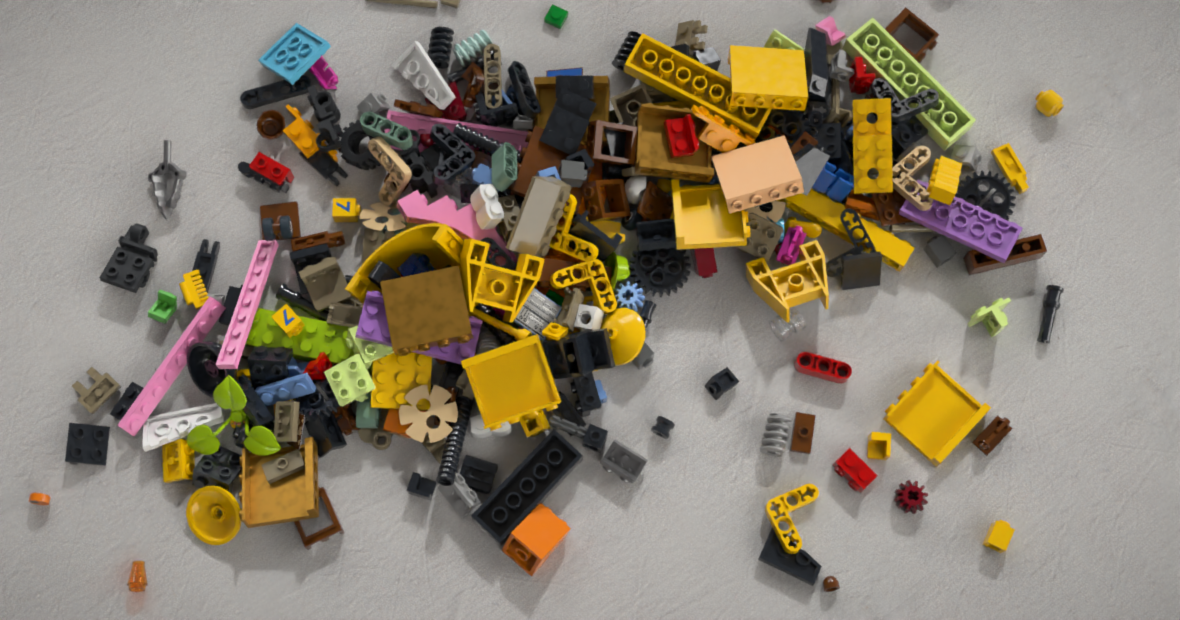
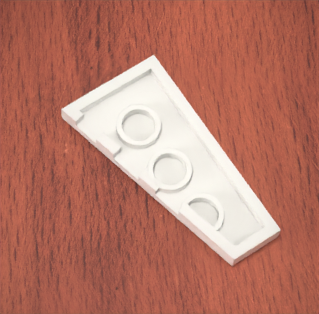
(421, 71)
(175, 425)

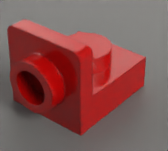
(317, 367)

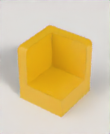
(879, 446)

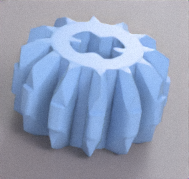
(635, 299)

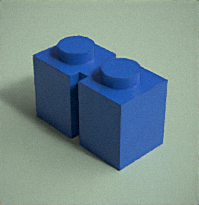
(835, 185)

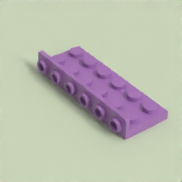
(966, 225)
(374, 328)

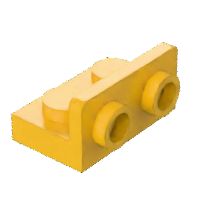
(177, 461)

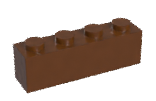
(1023, 251)
(552, 265)

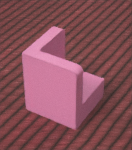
(829, 27)

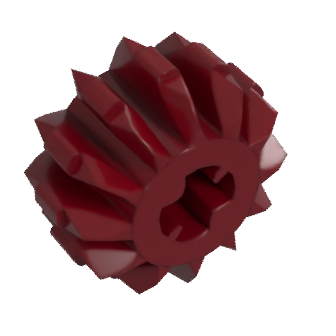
(905, 491)

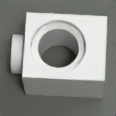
(586, 312)

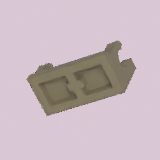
(569, 308)
(344, 314)

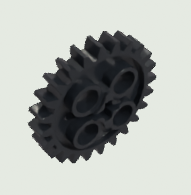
(791, 120)
(971, 190)
(670, 280)
(315, 404)

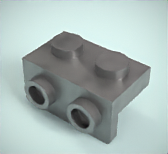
(623, 462)

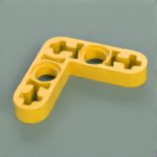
(565, 238)
(588, 275)
(784, 509)

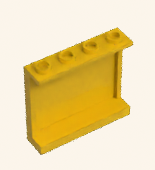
(767, 78)
(704, 218)
(512, 382)
(935, 414)

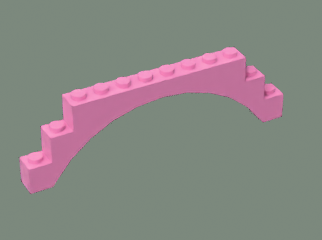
(462, 222)

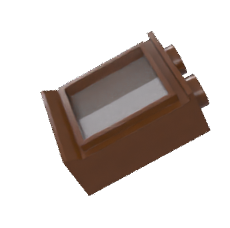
(320, 528)

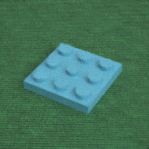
(294, 53)

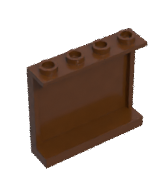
(538, 157)

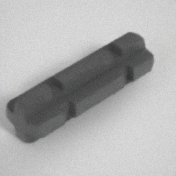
(567, 426)

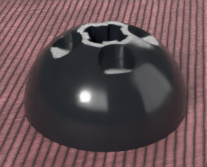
(203, 368)

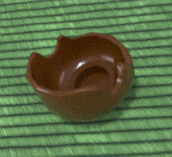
(270, 124)

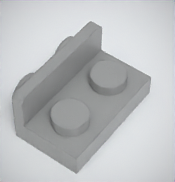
(460, 496)

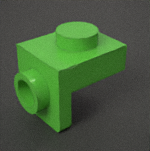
(163, 307)

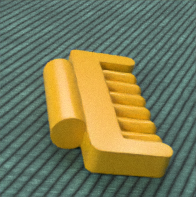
(190, 291)

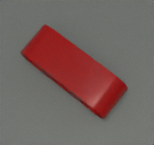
(831, 364)

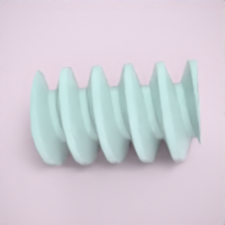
(472, 47)

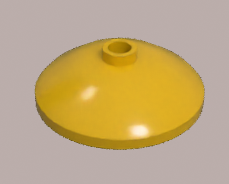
(625, 333)
(205, 516)

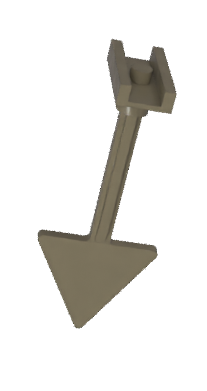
(837, 114)

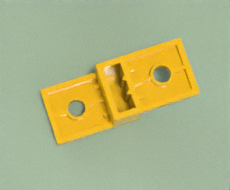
(872, 146)

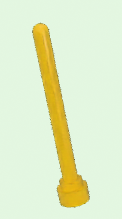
(518, 334)

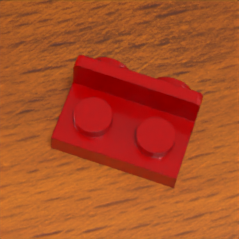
(860, 81)
(681, 136)
(271, 169)
(854, 470)

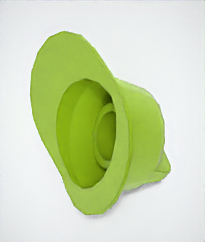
(619, 266)

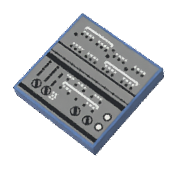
(537, 313)

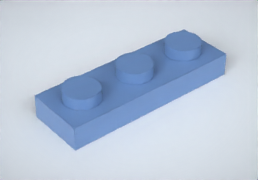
(286, 389)

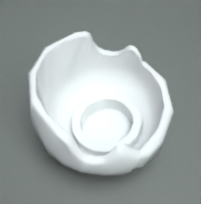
(633, 187)

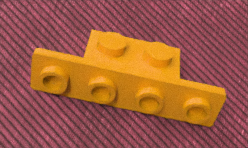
(719, 134)
(303, 136)

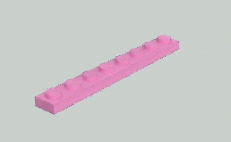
(247, 305)
(170, 367)

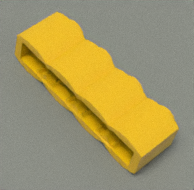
(944, 180)

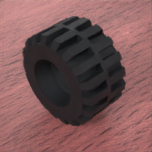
(350, 147)

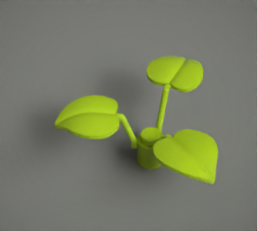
(230, 395)

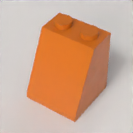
(535, 538)

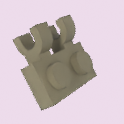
(686, 35)
(373, 240)
(98, 393)

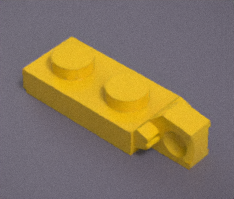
(1011, 167)

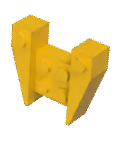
(792, 283)
(494, 284)

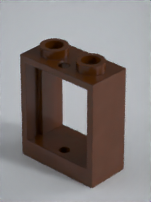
(919, 27)
(594, 143)
(616, 198)

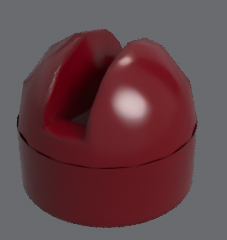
(426, 140)

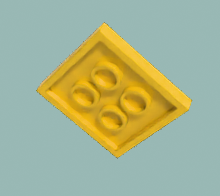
(396, 377)

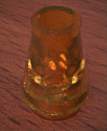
(137, 579)

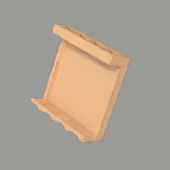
(757, 174)

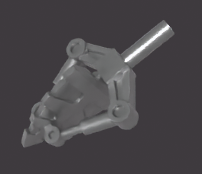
(167, 182)

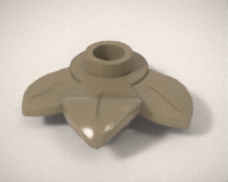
(372, 435)

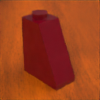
(704, 262)

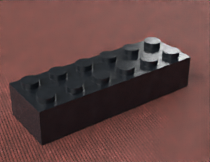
(527, 486)

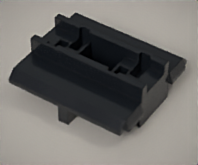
(478, 473)

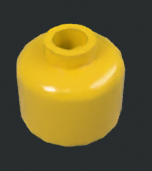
(1049, 103)

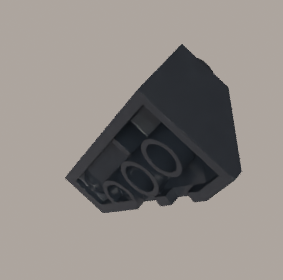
(817, 67)

